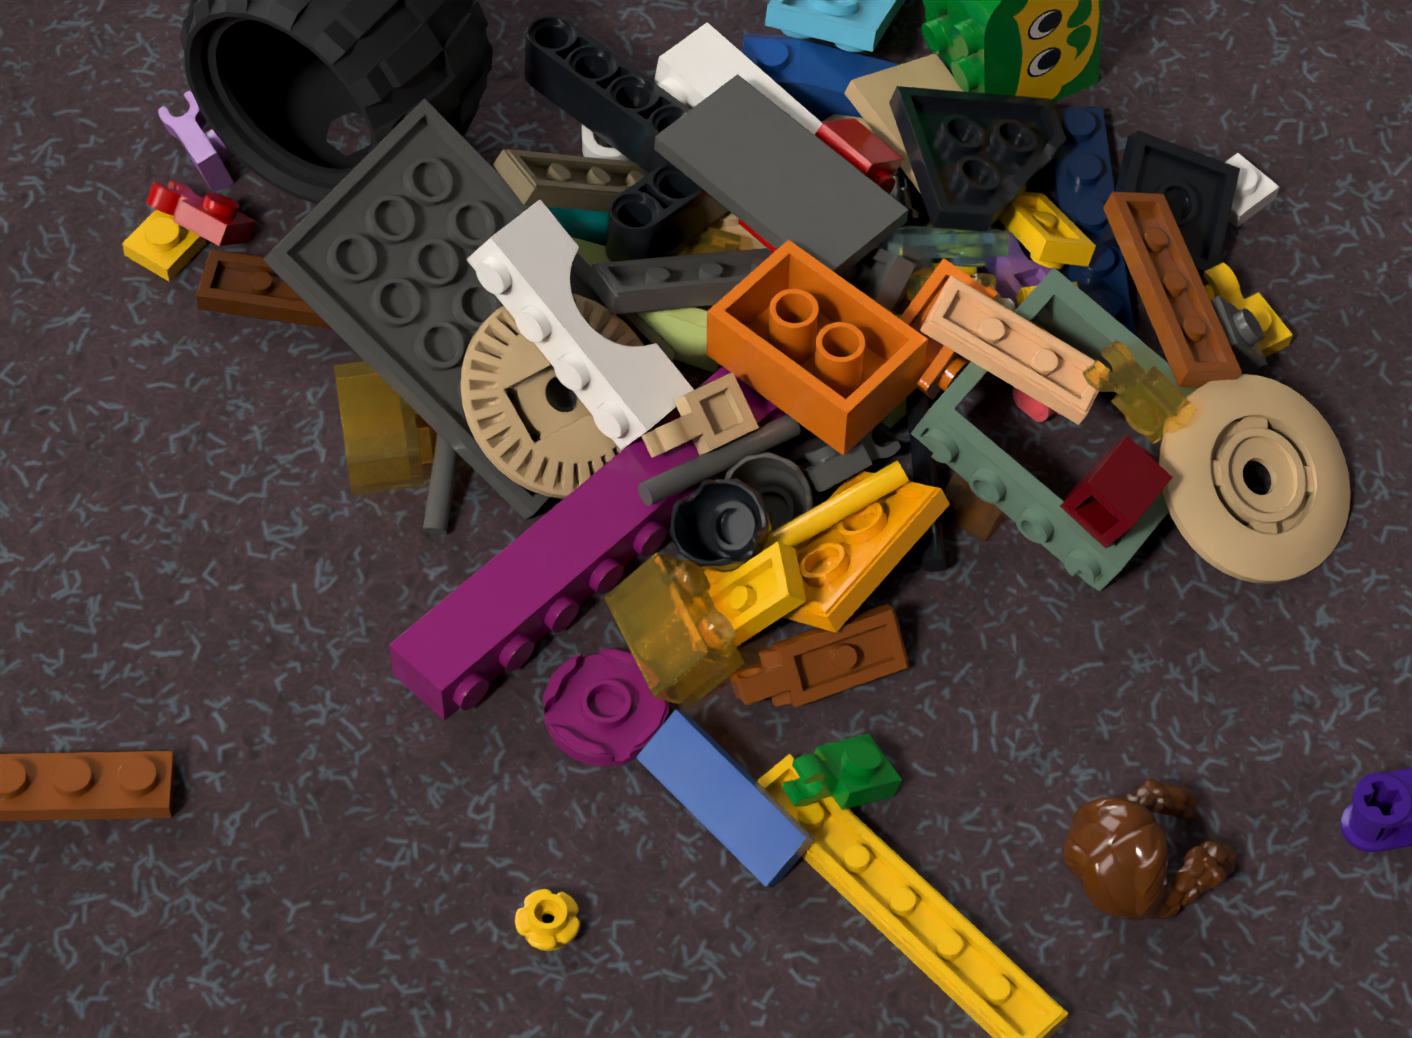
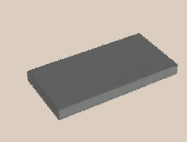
(780, 176)

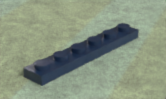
(1081, 189)

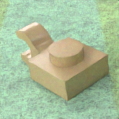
(708, 417)

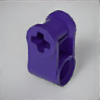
(1380, 812)

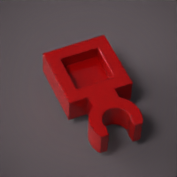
(210, 217)

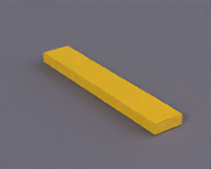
(918, 918)

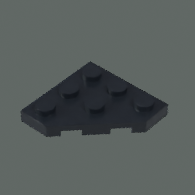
(974, 150)

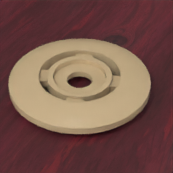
(566, 443)
(1309, 490)

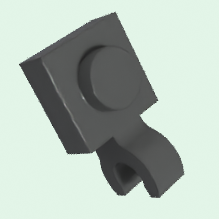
(828, 467)

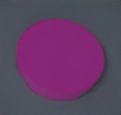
(607, 728)

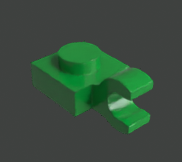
(848, 770)

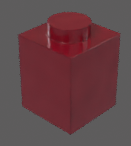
(1116, 491)

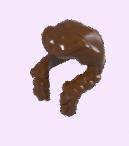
(1124, 854)

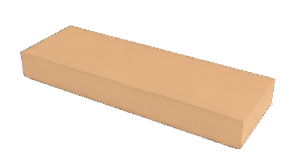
(1011, 349)

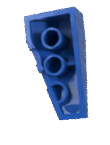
(812, 70)

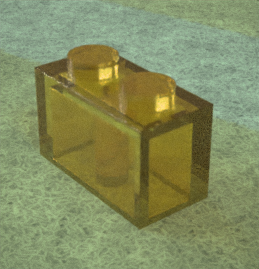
(379, 432)
(674, 629)

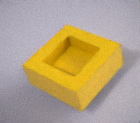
(162, 245)

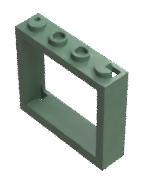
(1001, 480)

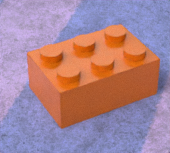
(816, 346)

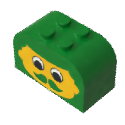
(1017, 44)

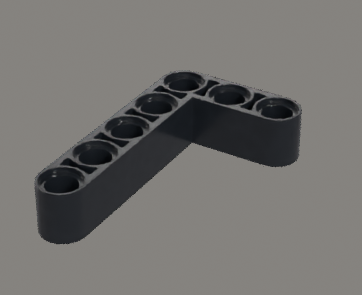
(627, 114)

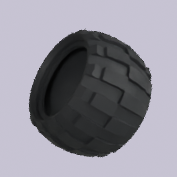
(287, 68)

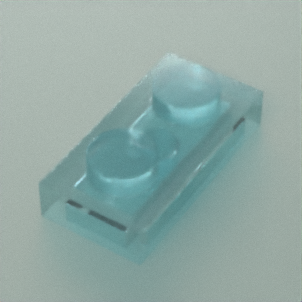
(963, 247)

